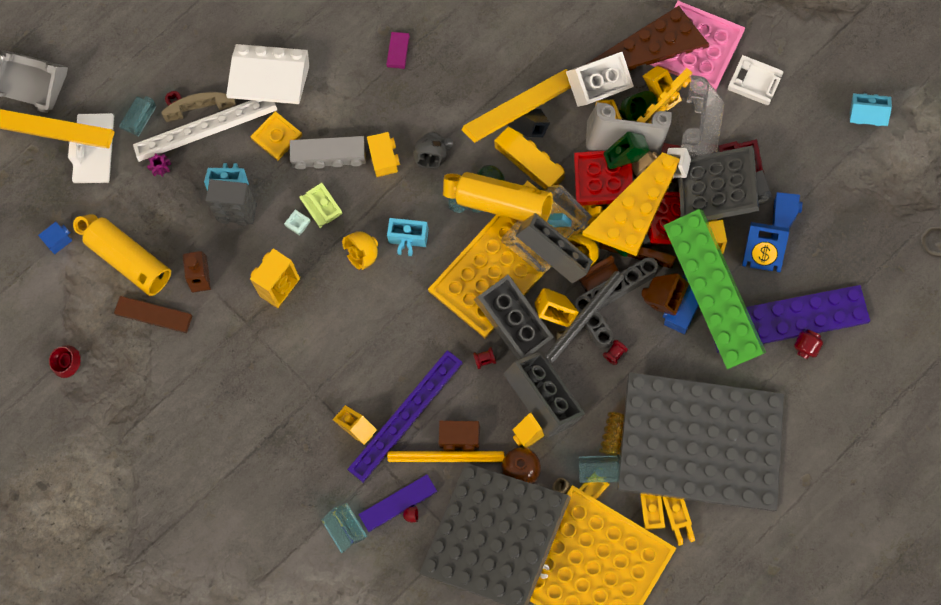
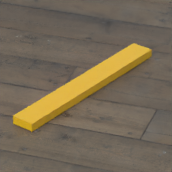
(517, 106)
(56, 129)

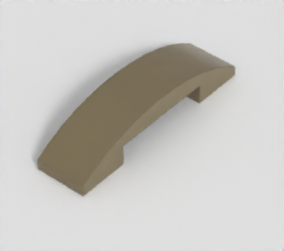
(196, 101)

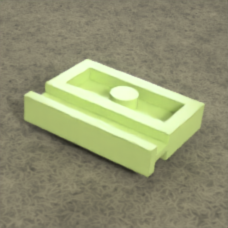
(321, 205)

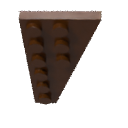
(659, 40)

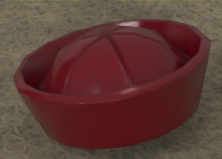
(64, 361)

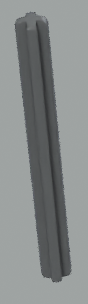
(584, 316)

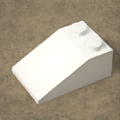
(599, 79)

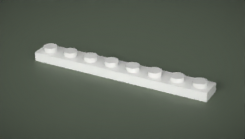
(202, 128)

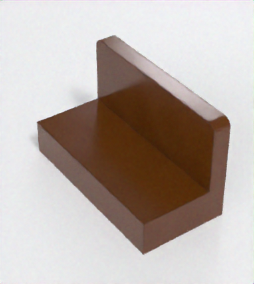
(598, 273)

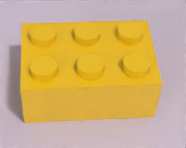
(274, 277)

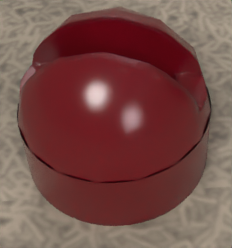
(411, 514)

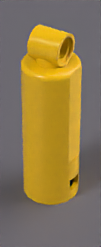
(497, 196)
(122, 253)

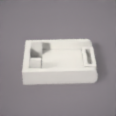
(759, 81)

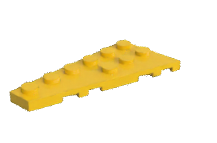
(633, 211)

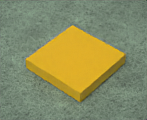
(275, 135)

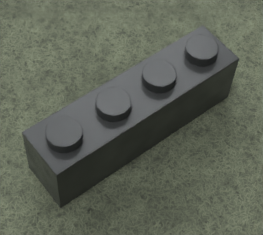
(554, 248)

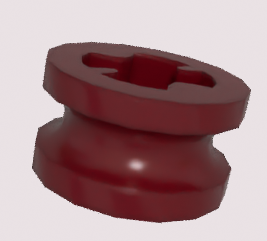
(171, 95)

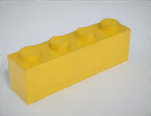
(529, 159)

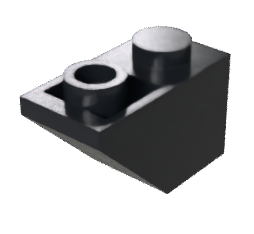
(531, 124)

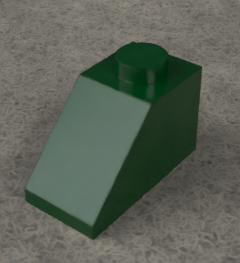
(626, 150)

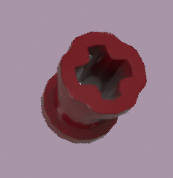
(615, 352)
(484, 358)

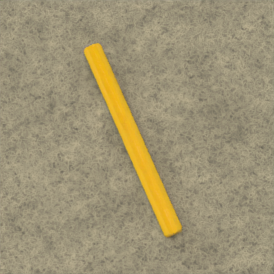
(445, 456)

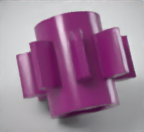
(159, 165)

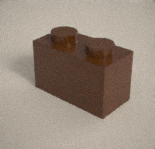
(459, 435)

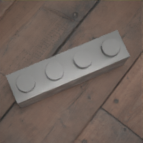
(328, 152)

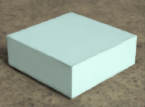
(297, 222)

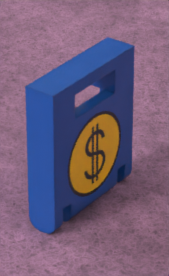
(765, 252)

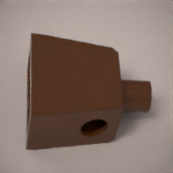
(196, 268)
(665, 293)

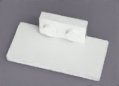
(90, 162)

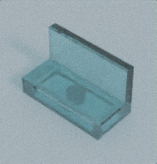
(138, 115)
(598, 469)
(343, 527)

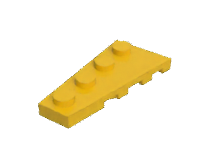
(682, 80)

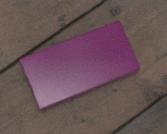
(398, 50)

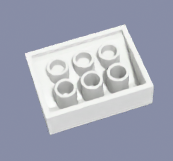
(267, 74)

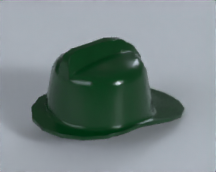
(636, 105)

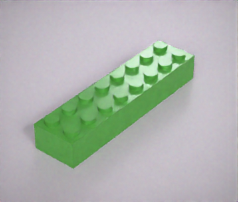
(714, 288)

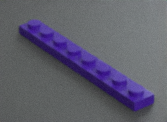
(405, 416)

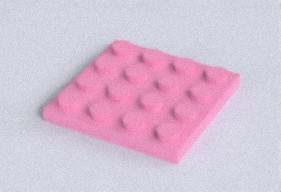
(712, 61)

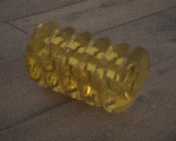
(613, 434)

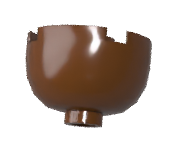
(522, 465)

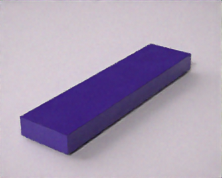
(397, 503)

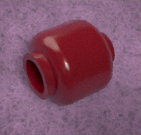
(808, 344)

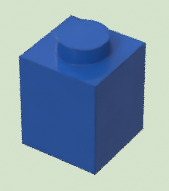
(55, 237)

